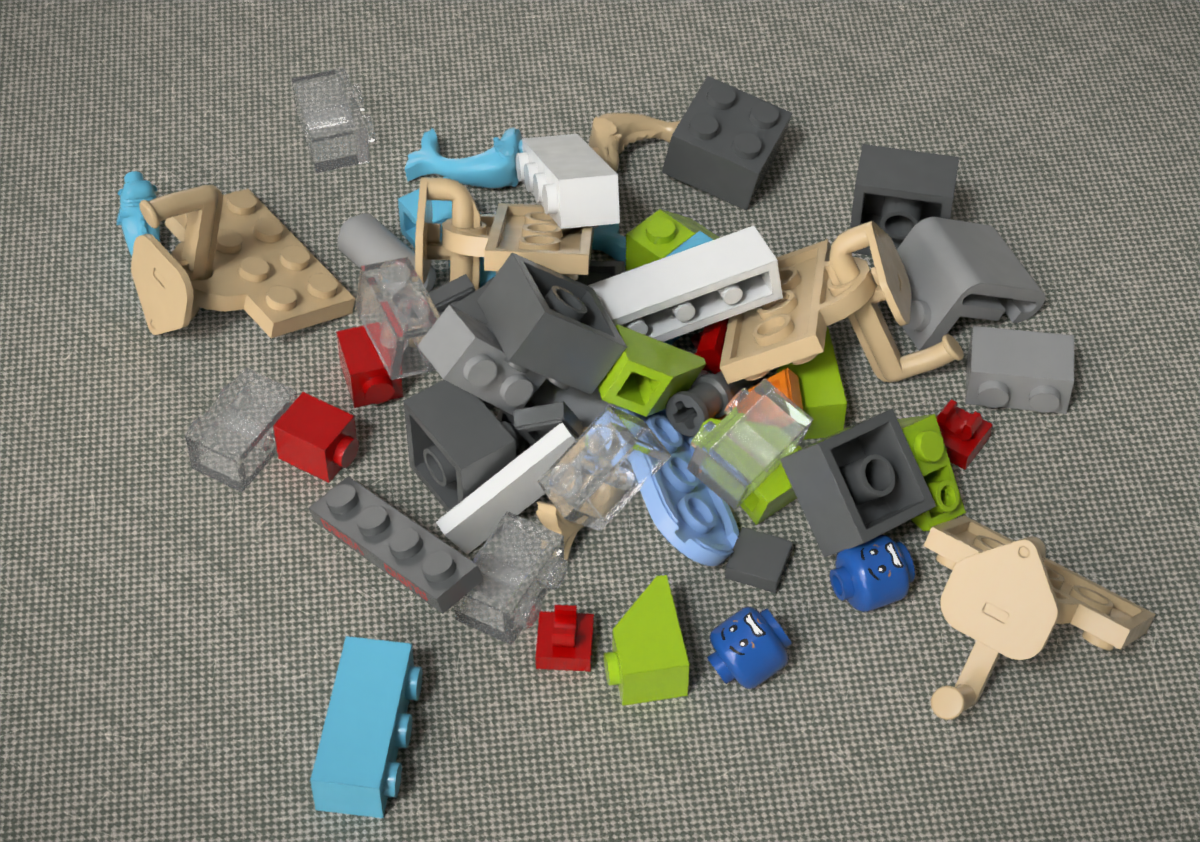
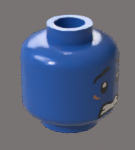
(873, 574)
(749, 647)

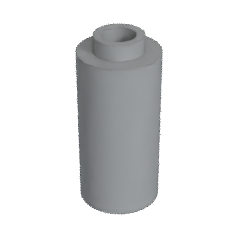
(370, 242)

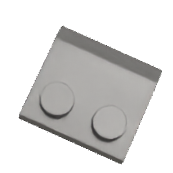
(965, 273)

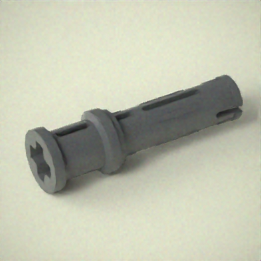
(703, 401)

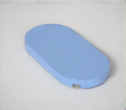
(682, 505)

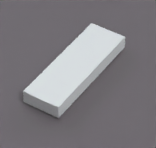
(508, 490)

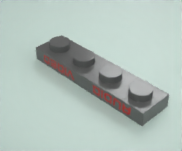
(396, 544)

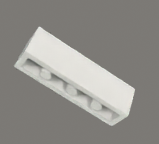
(569, 180)
(693, 286)

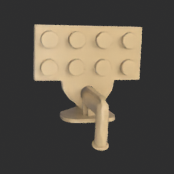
(473, 235)
(230, 260)
(820, 289)
(1011, 601)

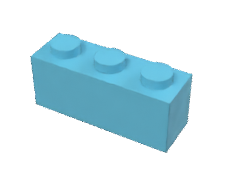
(366, 727)

